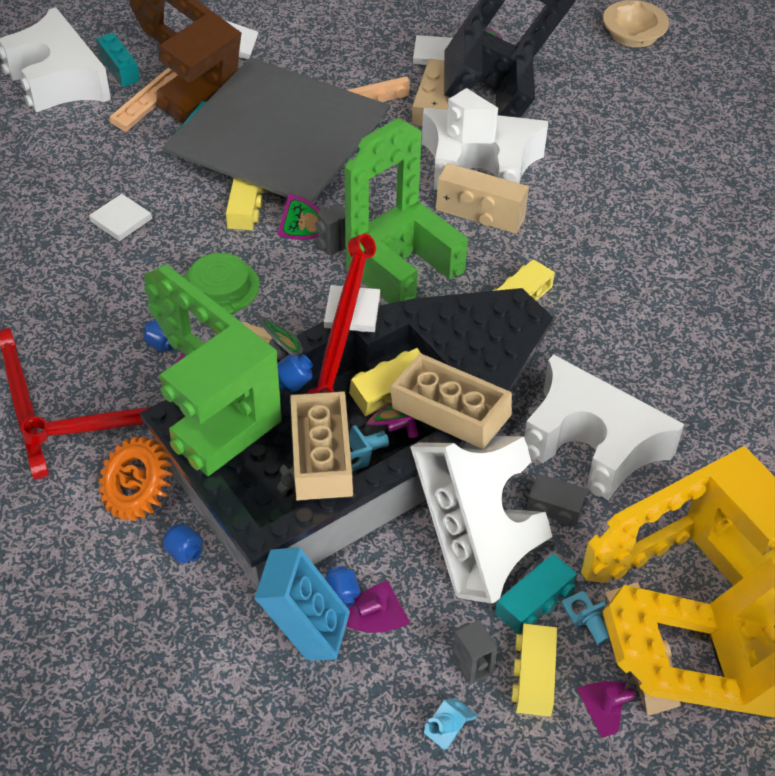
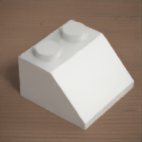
(471, 118)

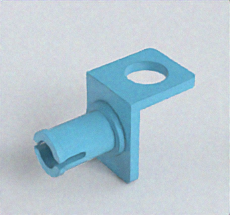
(364, 445)
(590, 617)
(448, 722)

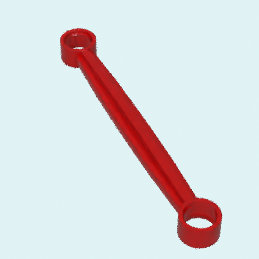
(344, 311)
(21, 401)
(79, 424)

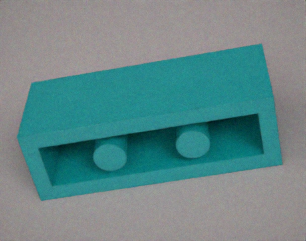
(118, 59)
(536, 594)

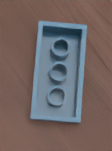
(302, 604)

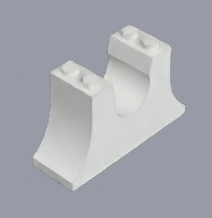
(53, 64)
(515, 145)
(609, 420)
(467, 510)

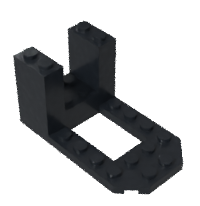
(485, 58)

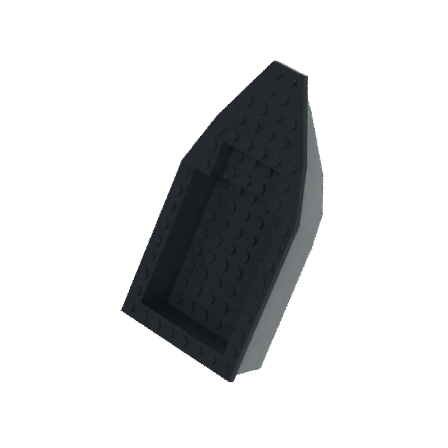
(475, 332)

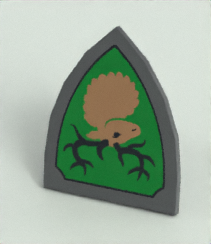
(281, 339)

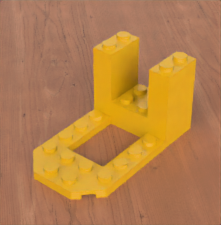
(726, 519)
(741, 631)

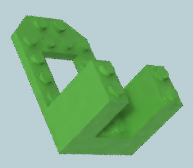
(403, 228)
(221, 385)

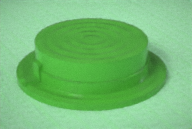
(225, 280)

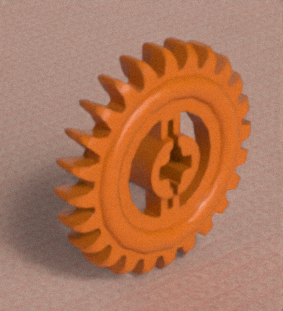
(153, 478)

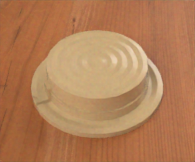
(635, 22)

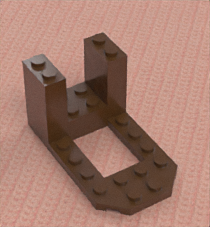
(200, 54)

